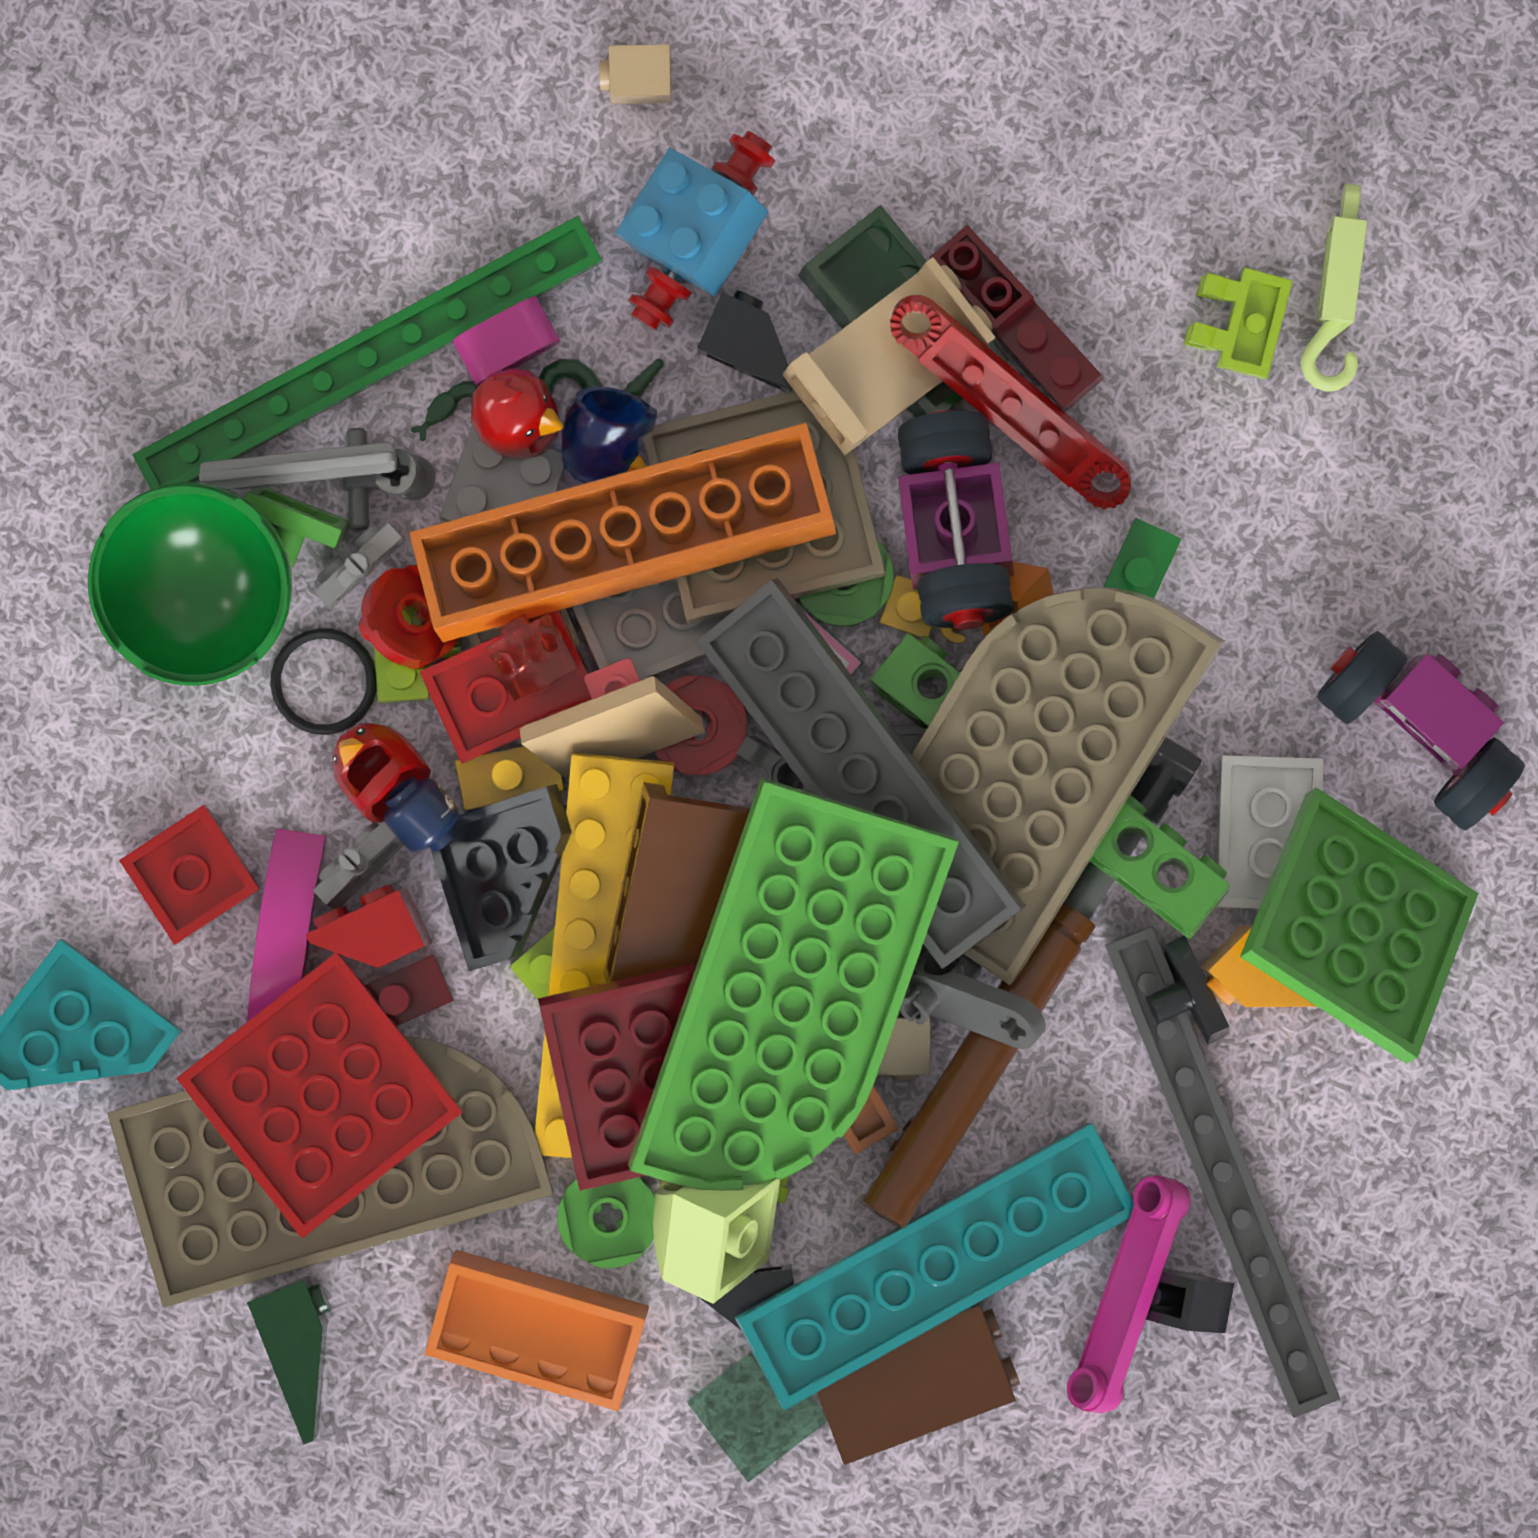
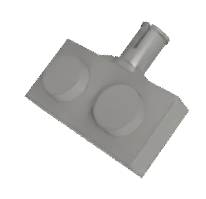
(341, 578)
(350, 872)

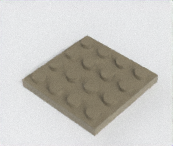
(802, 568)

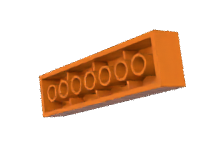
(622, 532)

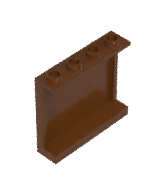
(671, 881)

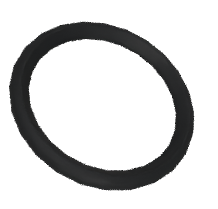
(371, 682)

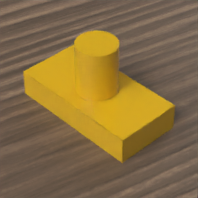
(503, 776)

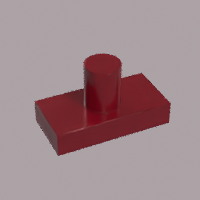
(412, 990)

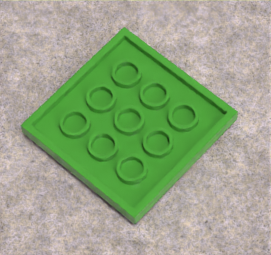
(1360, 925)

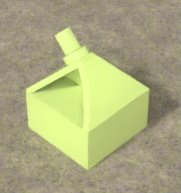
(712, 1236)

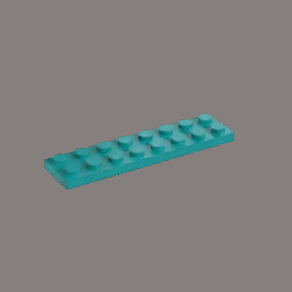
(936, 1265)

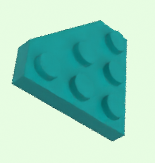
(78, 1026)

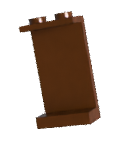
(921, 1386)

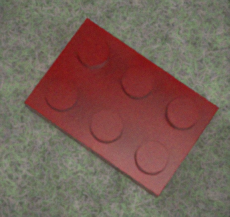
(478, 705)

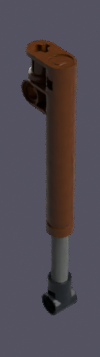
(981, 1061)

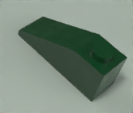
(294, 1337)

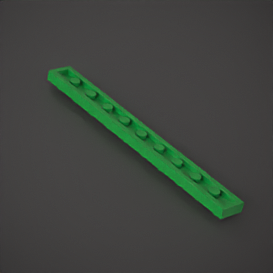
(370, 355)

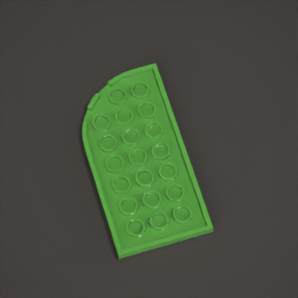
(792, 990)

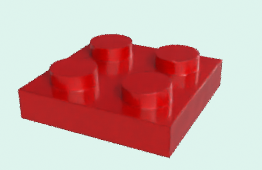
(190, 874)

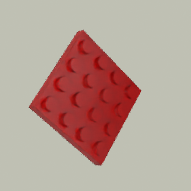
(320, 1094)

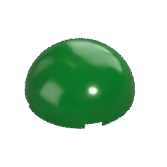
(190, 583)

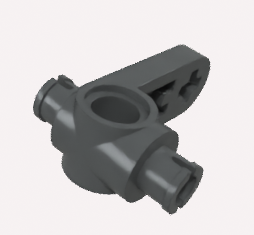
(968, 1003)

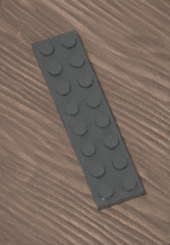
(850, 751)

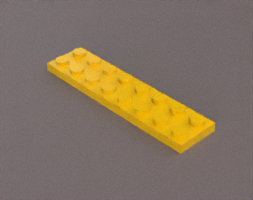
(602, 819)

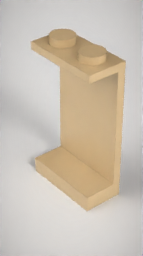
(863, 374)

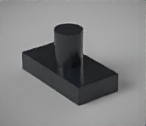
(1188, 993)

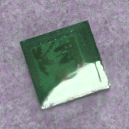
(748, 1419)

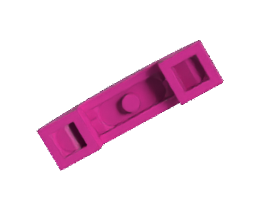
(285, 916)

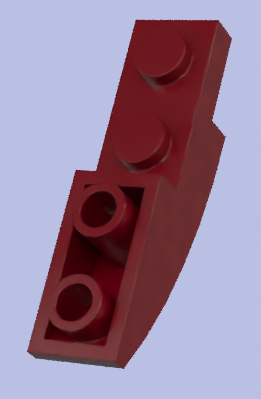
(1018, 320)

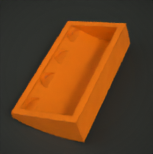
(536, 1330)

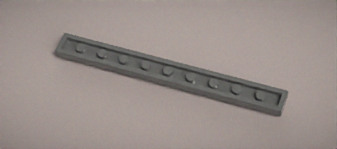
(1224, 1178)

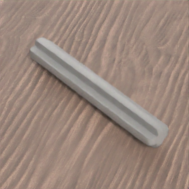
(300, 466)

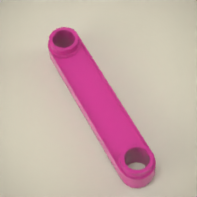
(1128, 1294)

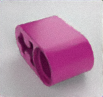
(506, 340)

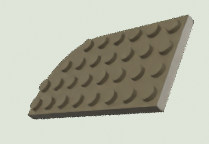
(1055, 736)
(218, 1228)

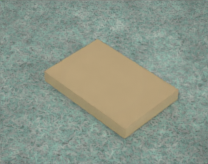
(615, 724)

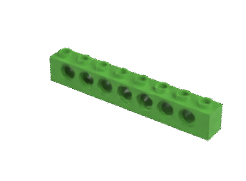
(1181, 907)

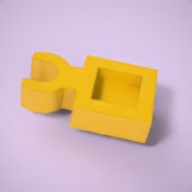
(904, 612)

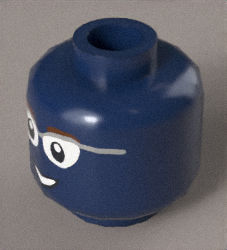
(421, 814)

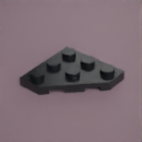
(501, 872)

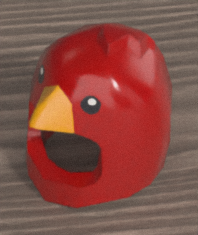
(513, 412)
(372, 763)

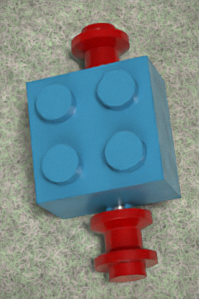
(694, 224)

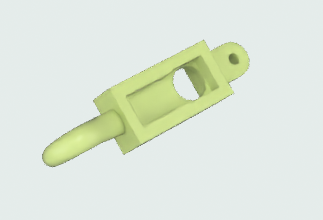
(1338, 290)

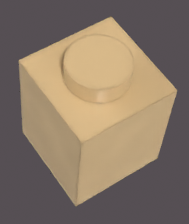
(637, 74)

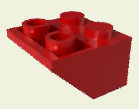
(375, 933)

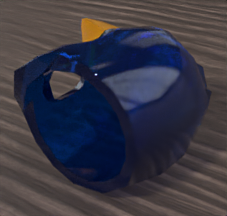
(604, 433)

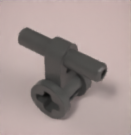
(410, 487)

